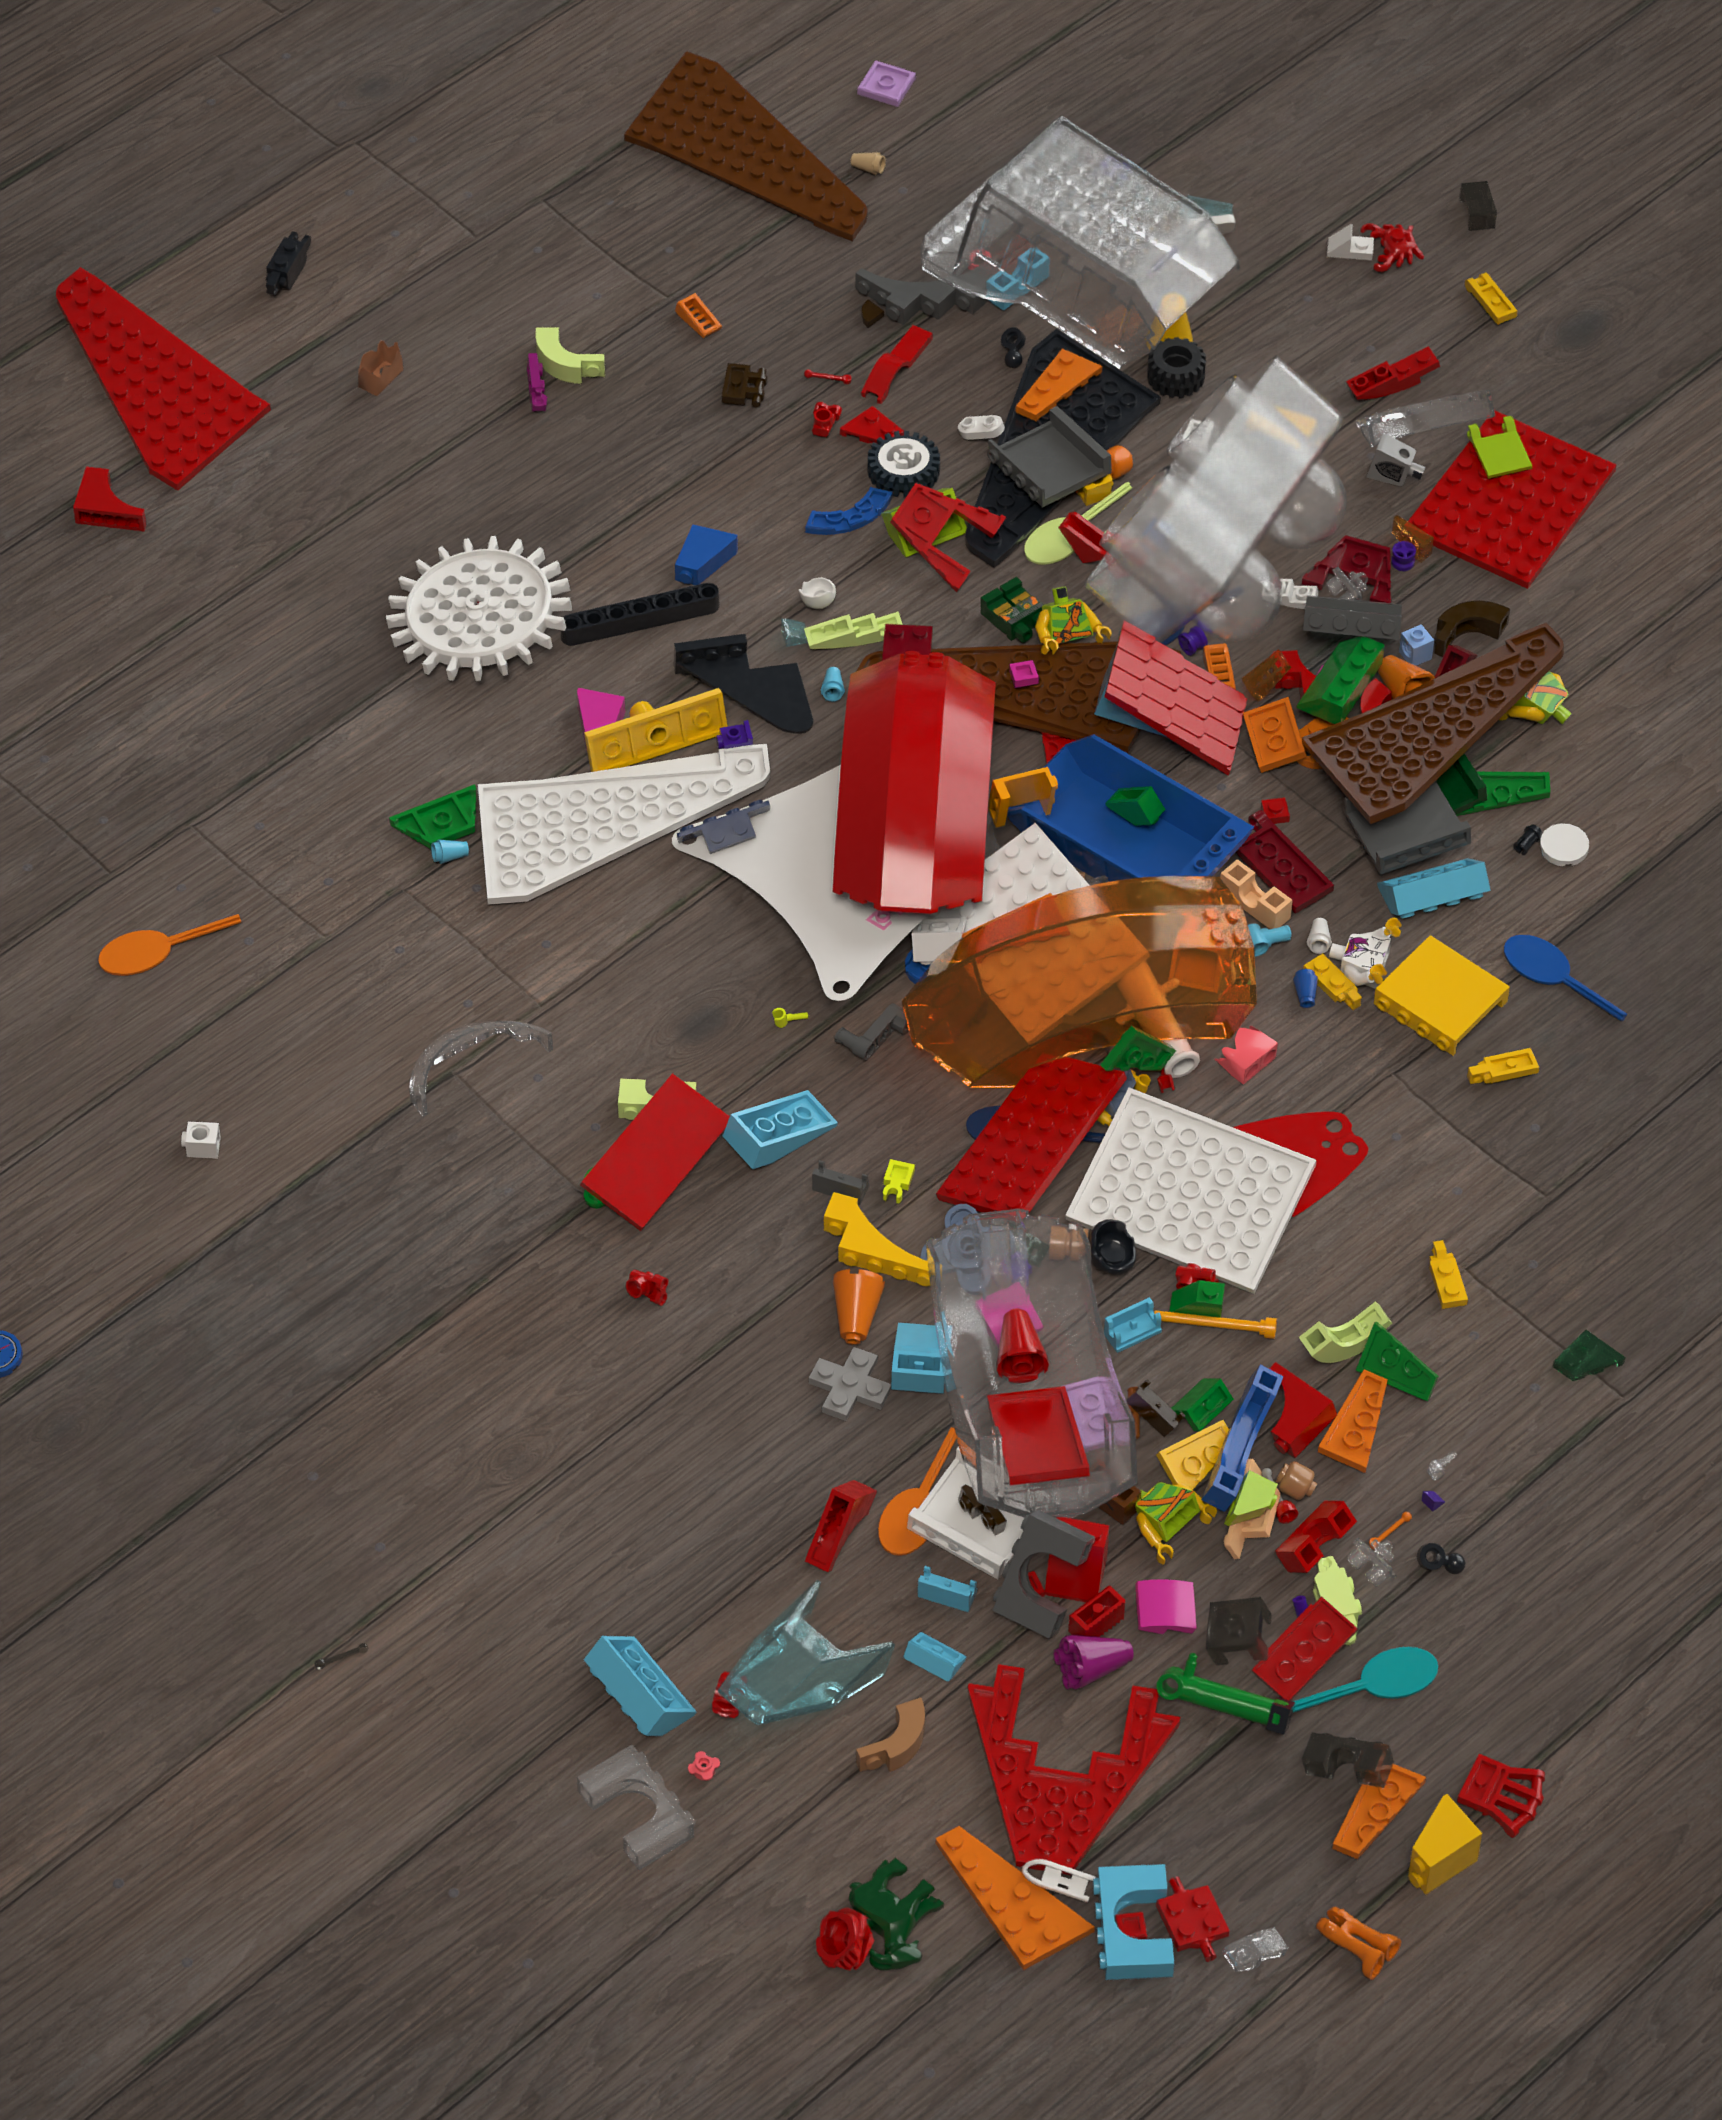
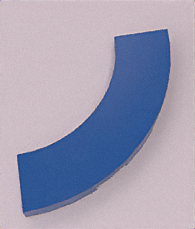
(845, 521)

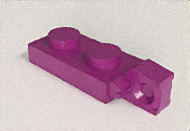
(535, 385)

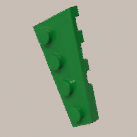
(1512, 789)

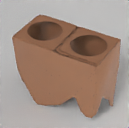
(373, 362)

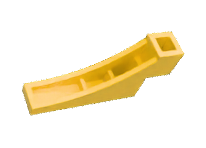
(866, 1246)

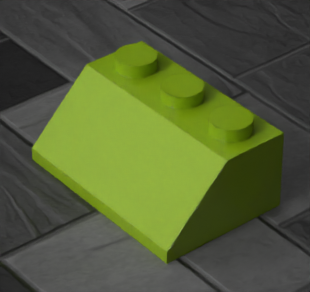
(954, 527)

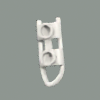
(1052, 1877)

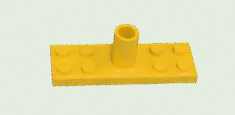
(655, 731)

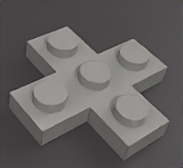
(850, 1383)

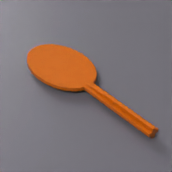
(148, 948)
(893, 1522)

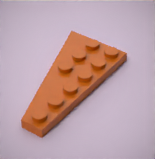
(1022, 1913)

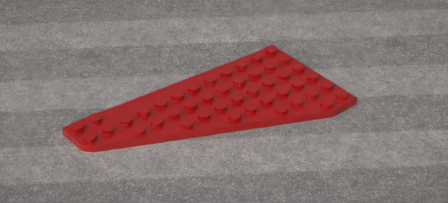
(164, 391)

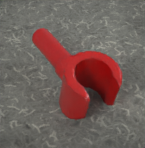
(1165, 1081)

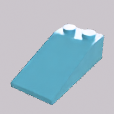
(777, 1128)

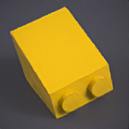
(1444, 1847)

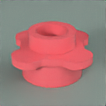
(703, 1773)

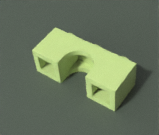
(634, 1097)

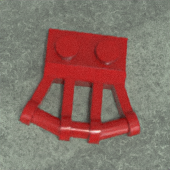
(1484, 1789)

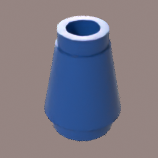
(1306, 985)

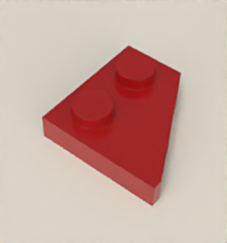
(870, 426)

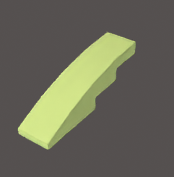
(847, 633)

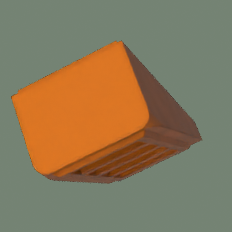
(693, 301)
(1219, 654)

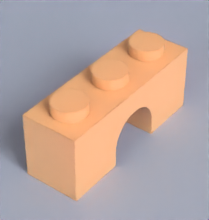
(1269, 908)

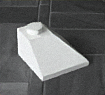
(935, 936)

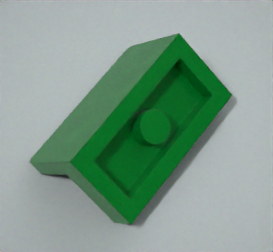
(1203, 1402)

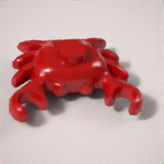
(1397, 244)

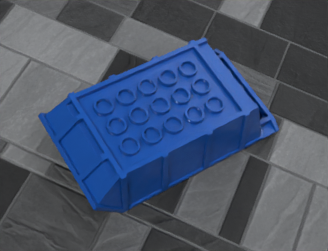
(1110, 845)

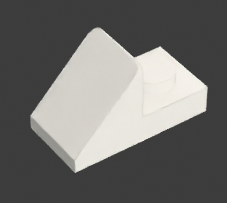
(1347, 246)

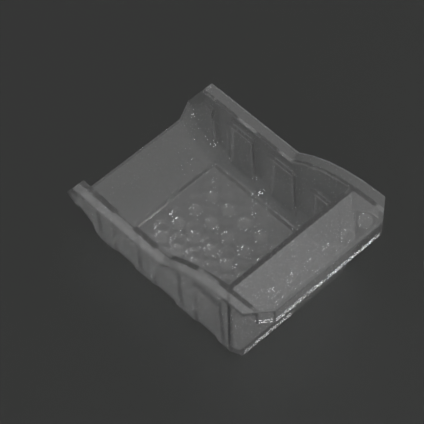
(1082, 244)

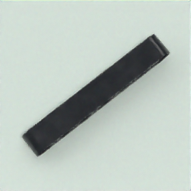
(640, 614)

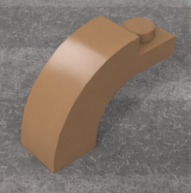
(901, 1745)

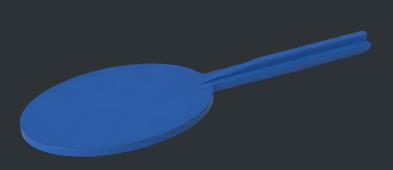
(1548, 965)

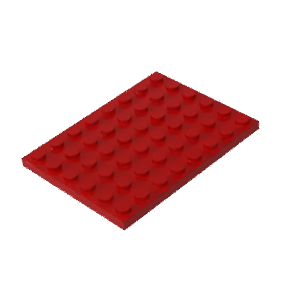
(1516, 518)

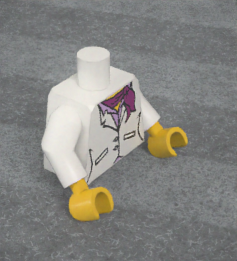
(1366, 954)

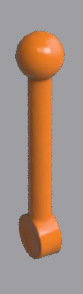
(1405, 1517)

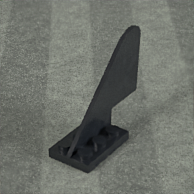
(769, 692)

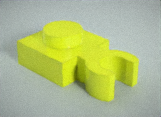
(896, 1178)

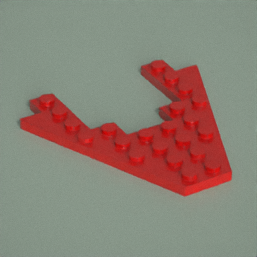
(1053, 1810)

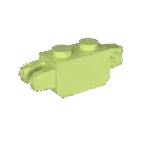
(1338, 1590)

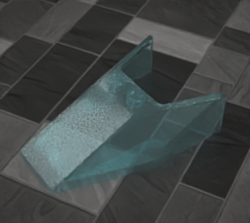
(797, 1670)

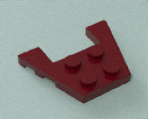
(1357, 556)

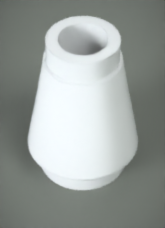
(1319, 936)

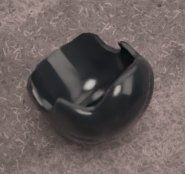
(1112, 1247)

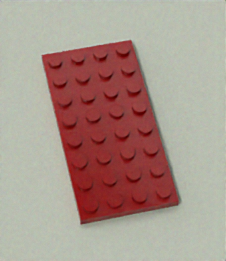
(1031, 1136)

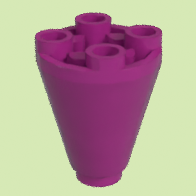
(1090, 1658)

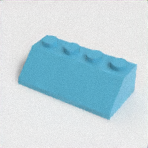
(1434, 887)
(638, 1685)

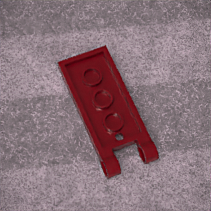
(906, 638)
(1282, 863)

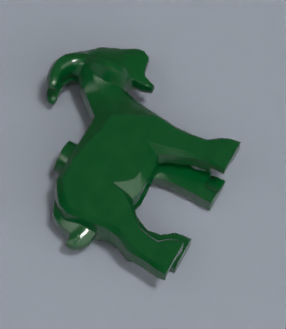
(893, 1917)

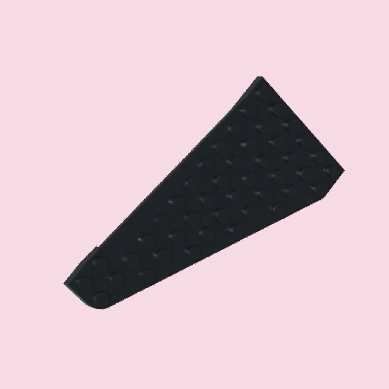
(1103, 408)

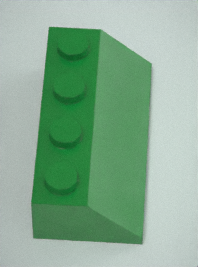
(1343, 679)

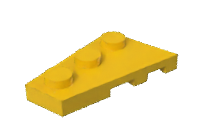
(1193, 1456)

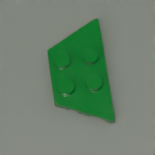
(440, 819)

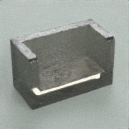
(1479, 205)

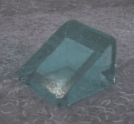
(793, 632)

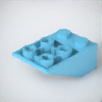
(917, 1359)

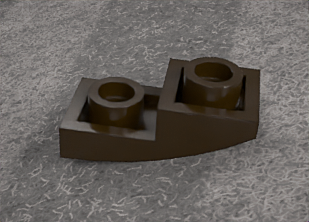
(991, 1517)

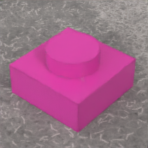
(1023, 673)

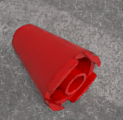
(1020, 1349)

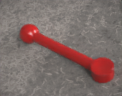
(846, 379)

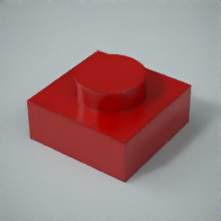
(1276, 810)

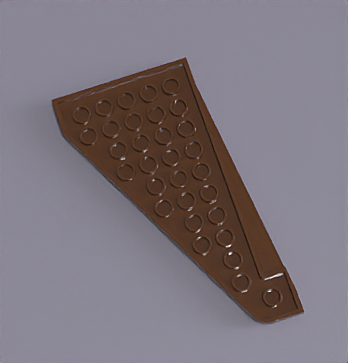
(725, 132)
(1062, 699)
(1409, 742)

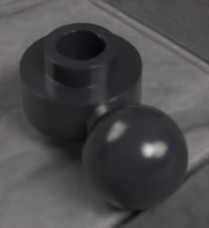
(1013, 358)
(1453, 1563)

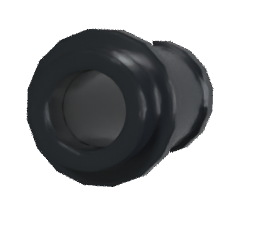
(1531, 835)

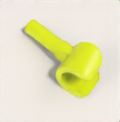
(781, 1018)

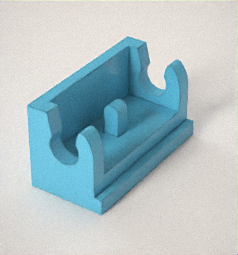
(1132, 1325)
(946, 1590)

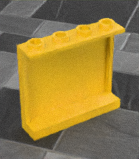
(1440, 994)

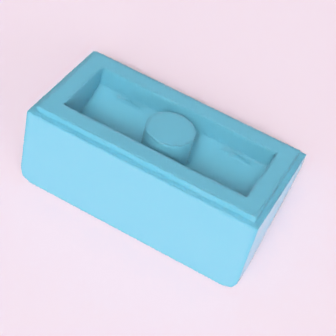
(934, 1656)

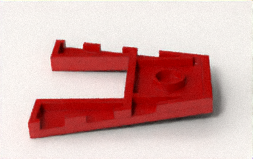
(924, 516)

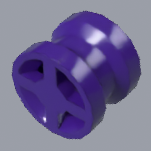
(1403, 556)
(1192, 640)

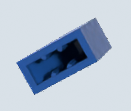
(704, 553)

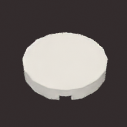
(1564, 844)

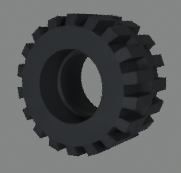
(1176, 367)

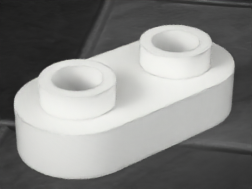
(981, 427)

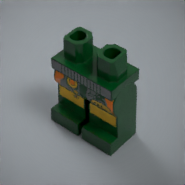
(1012, 610)

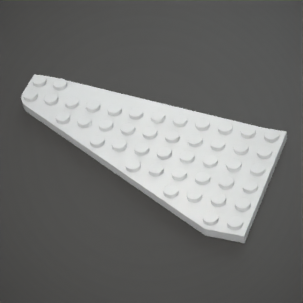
(568, 825)

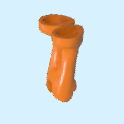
(1340, 1932)

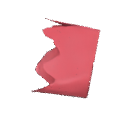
(1252, 1054)

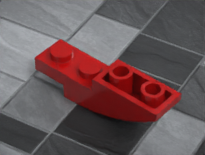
(1393, 378)

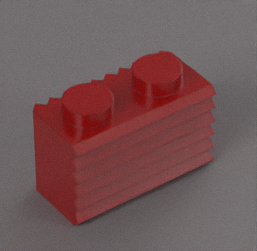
(1098, 1614)

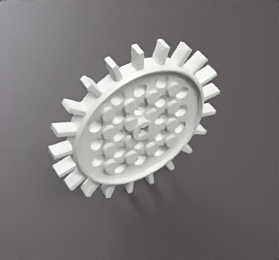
(479, 603)

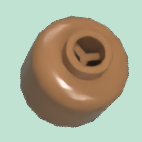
(1296, 1480)

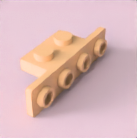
(1252, 1528)

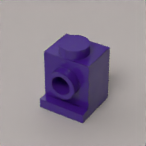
(734, 736)

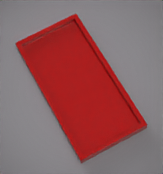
(656, 1152)
(1038, 1435)

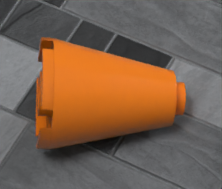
(1401, 675)
(856, 1302)

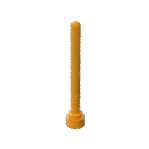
(1264, 1327)

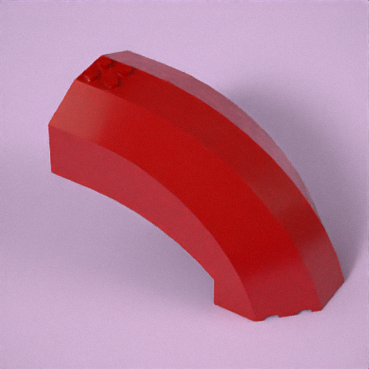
(914, 784)

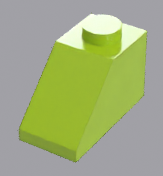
(1252, 1499)

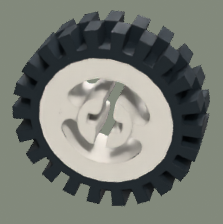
(902, 462)

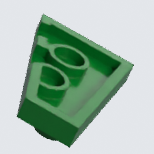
(1138, 1051)

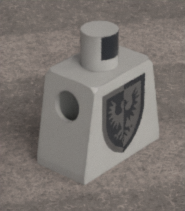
(1394, 462)

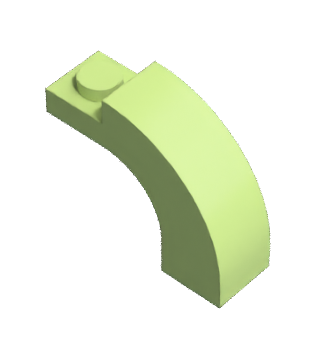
(564, 364)
(1344, 1341)

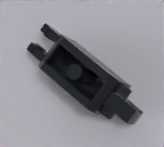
(287, 263)

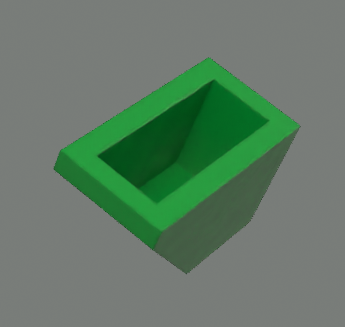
(1137, 805)
(1199, 1299)

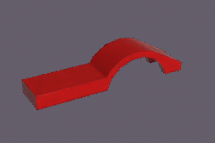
(888, 365)

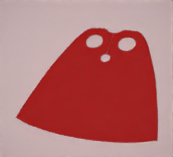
(1305, 1136)

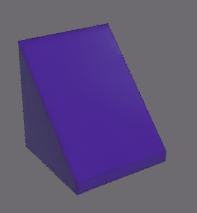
(1432, 1500)

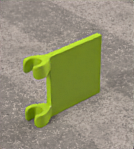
(1500, 452)

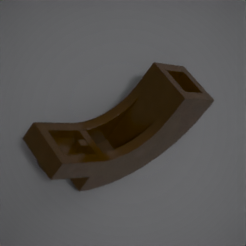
(1470, 617)

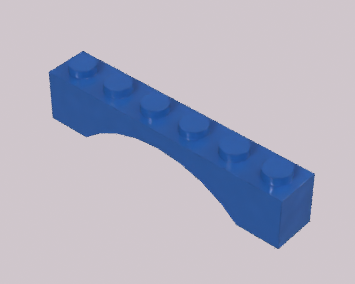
(1232, 1459)

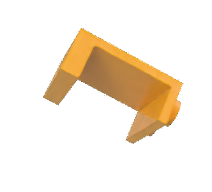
(1019, 790)

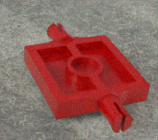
(1192, 1918)

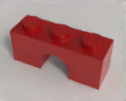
(1327, 1522)

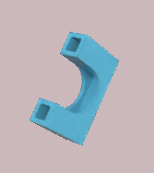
(1121, 1954)

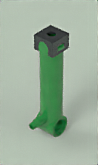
(1229, 1700)

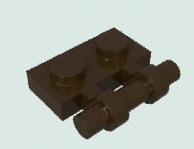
(736, 385)

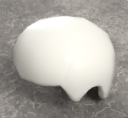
(818, 593)

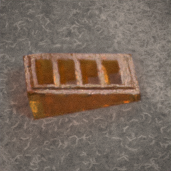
(1408, 532)
(1256, 675)

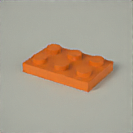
(1274, 734)

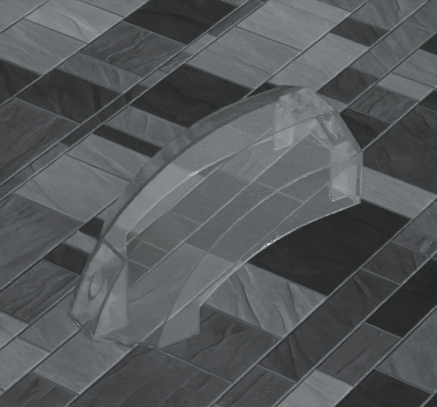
(1046, 1269)

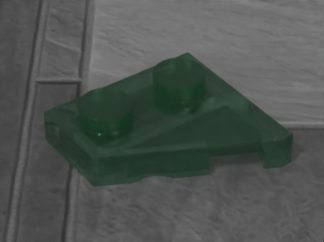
(1586, 1357)

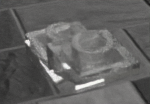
(1254, 1948)

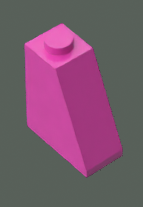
(599, 709)

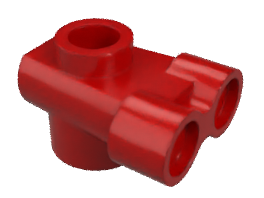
(824, 418)
(1191, 1273)
(647, 1284)

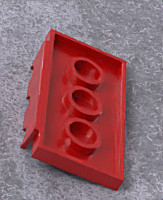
(1304, 1649)

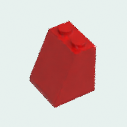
(1080, 1581)

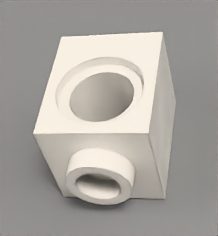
(201, 1140)

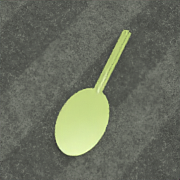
(1047, 542)

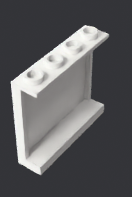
(949, 1527)

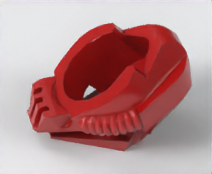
(844, 1939)

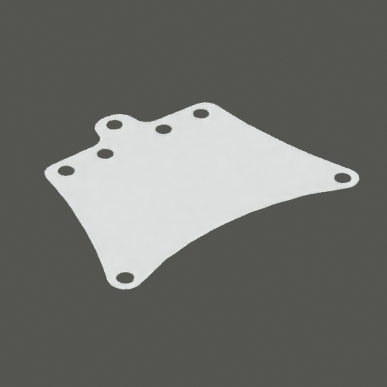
(794, 873)

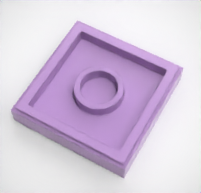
(886, 83)

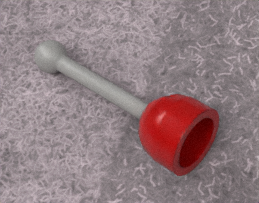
(1286, 1510)

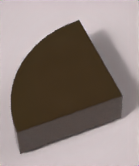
(871, 313)

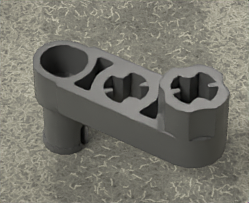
(865, 1046)

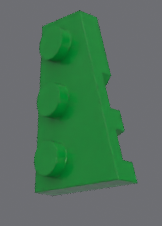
(1395, 1362)

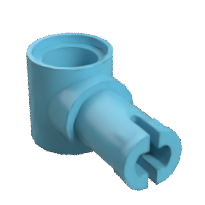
(1264, 938)

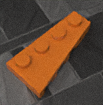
(1375, 1809)

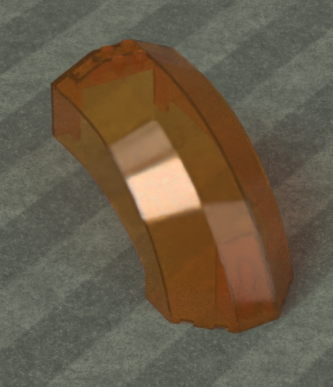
(1083, 971)

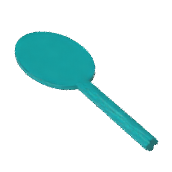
(1387, 1675)

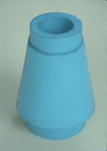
(832, 686)
(448, 850)

